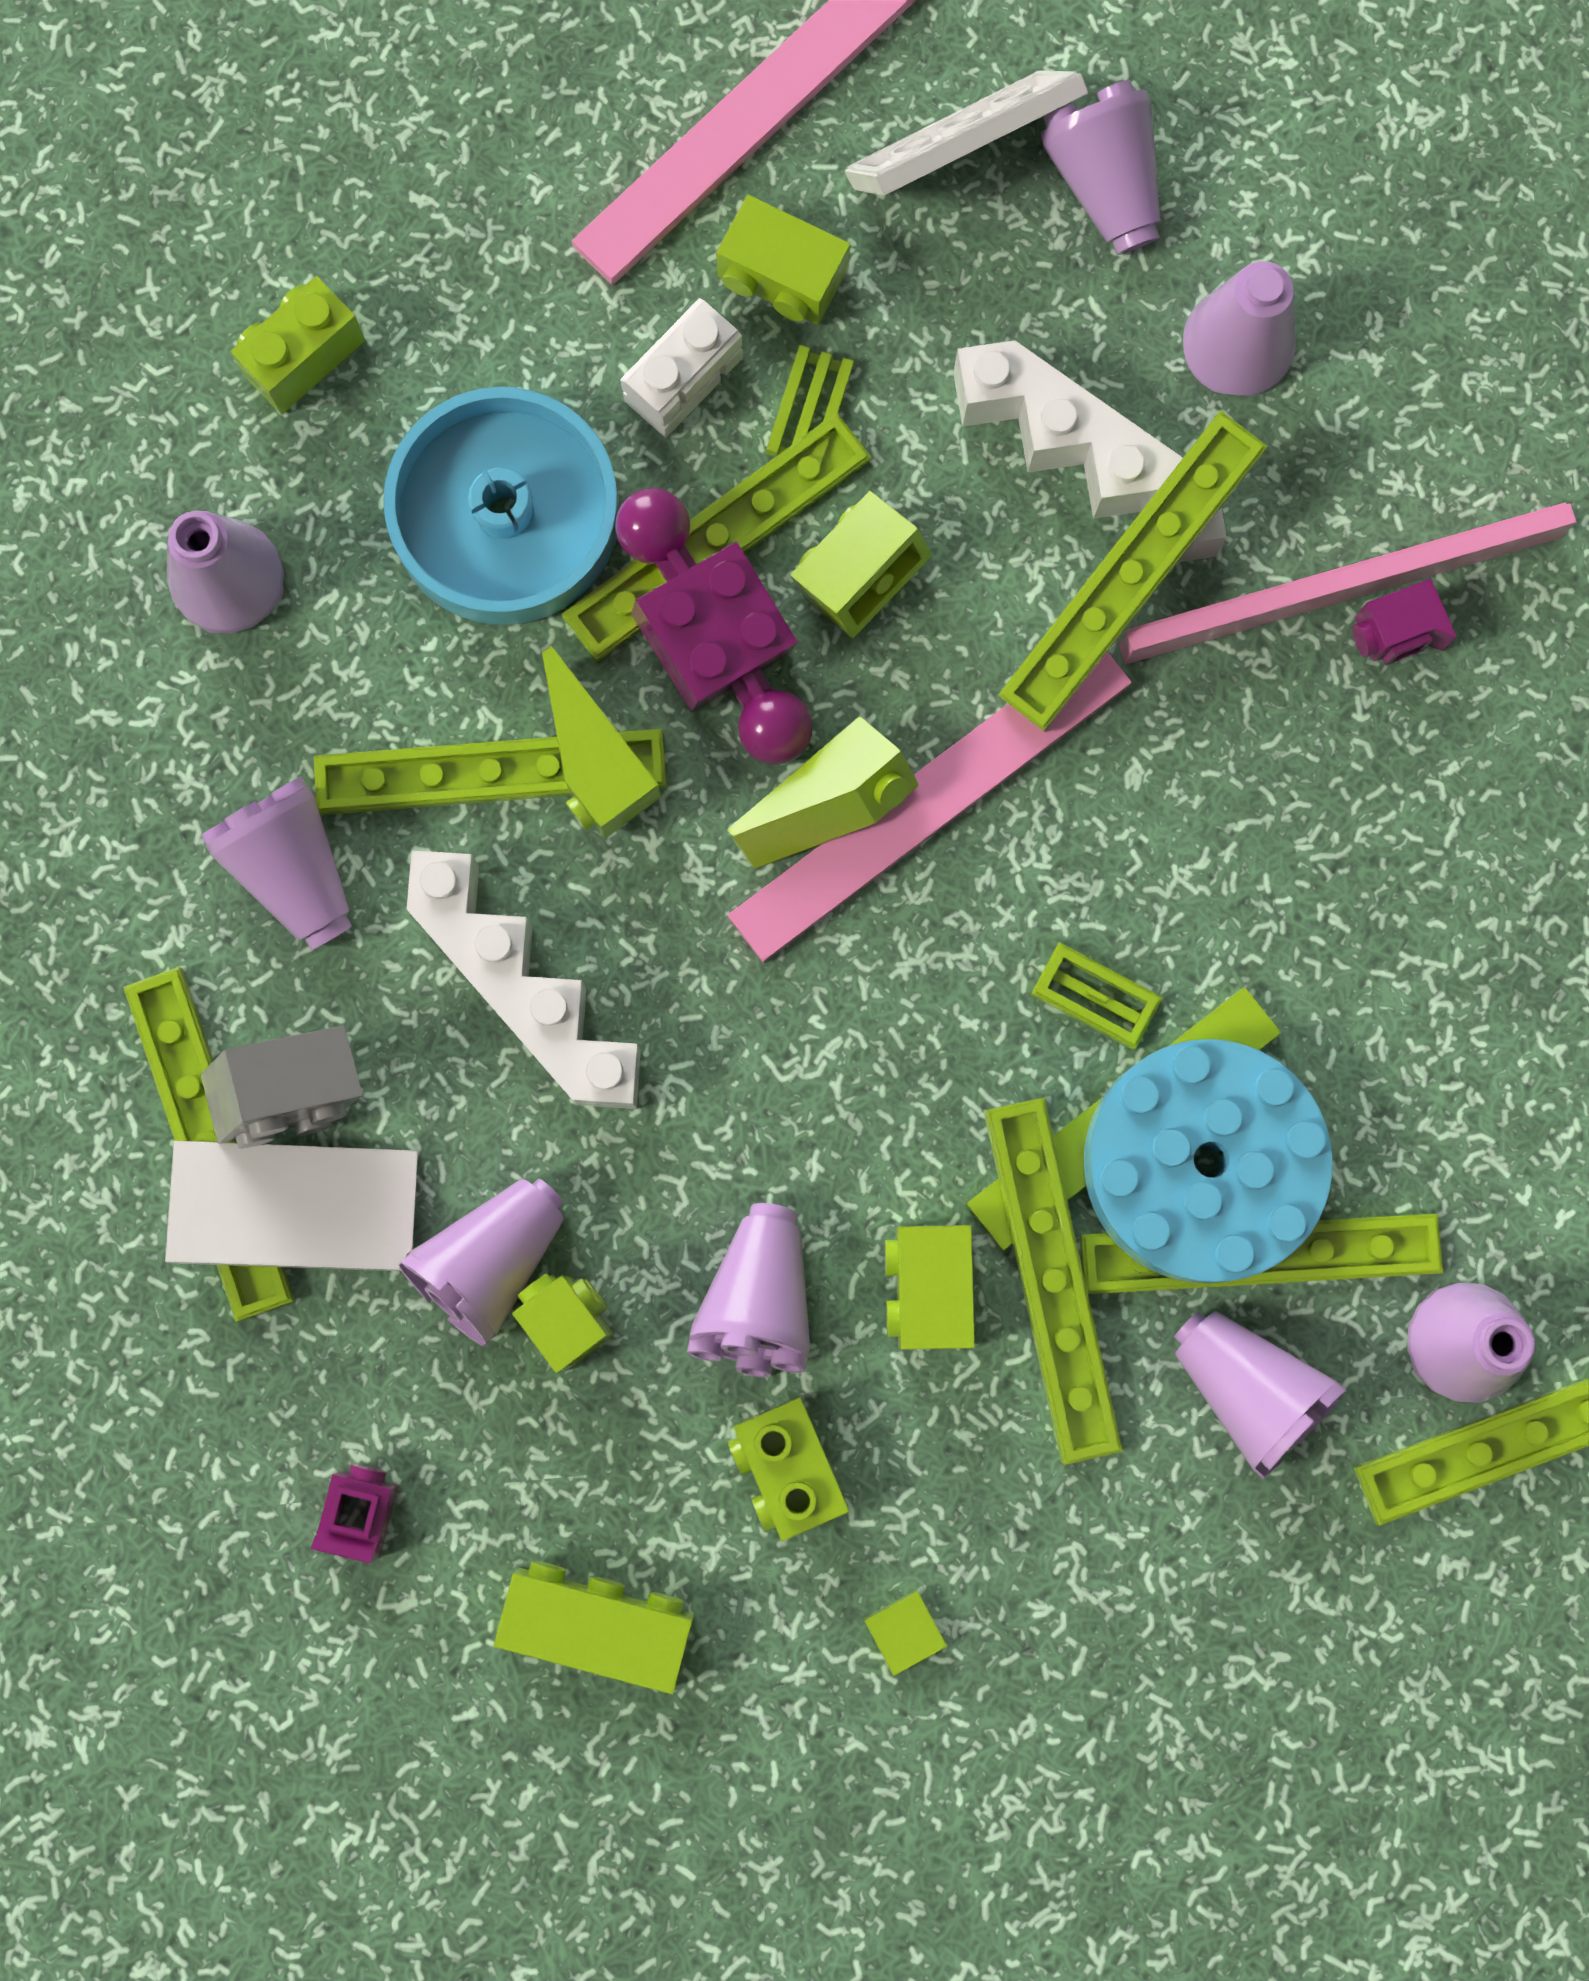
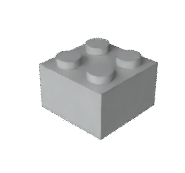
(280, 1086)

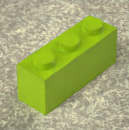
(594, 1627)

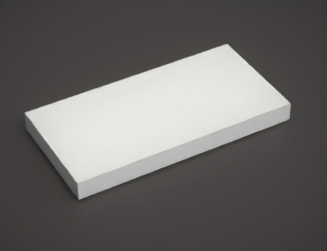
(965, 131)
(291, 1206)

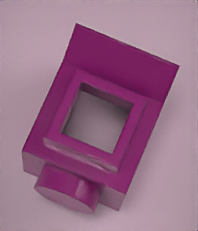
(1403, 624)
(348, 1541)

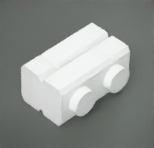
(682, 367)

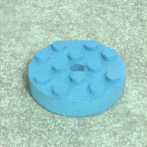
(489, 449)
(1267, 1180)

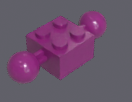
(713, 626)

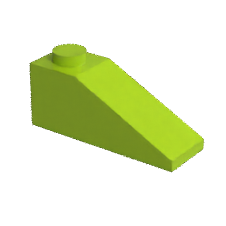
(597, 763)
(829, 796)

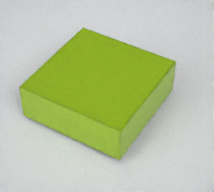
(905, 1632)

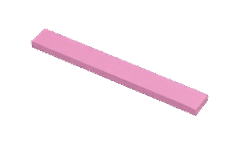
(732, 132)
(1346, 583)
(944, 792)

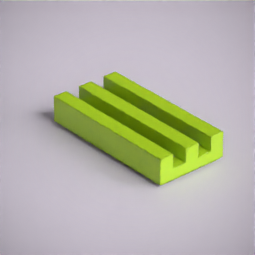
(824, 363)
(1087, 1017)

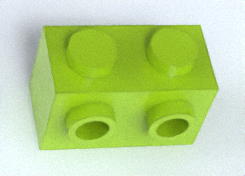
(782, 261)
(297, 344)
(861, 564)
(932, 1287)
(563, 1319)
(788, 1468)

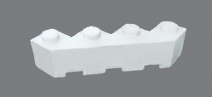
(1070, 428)
(496, 961)

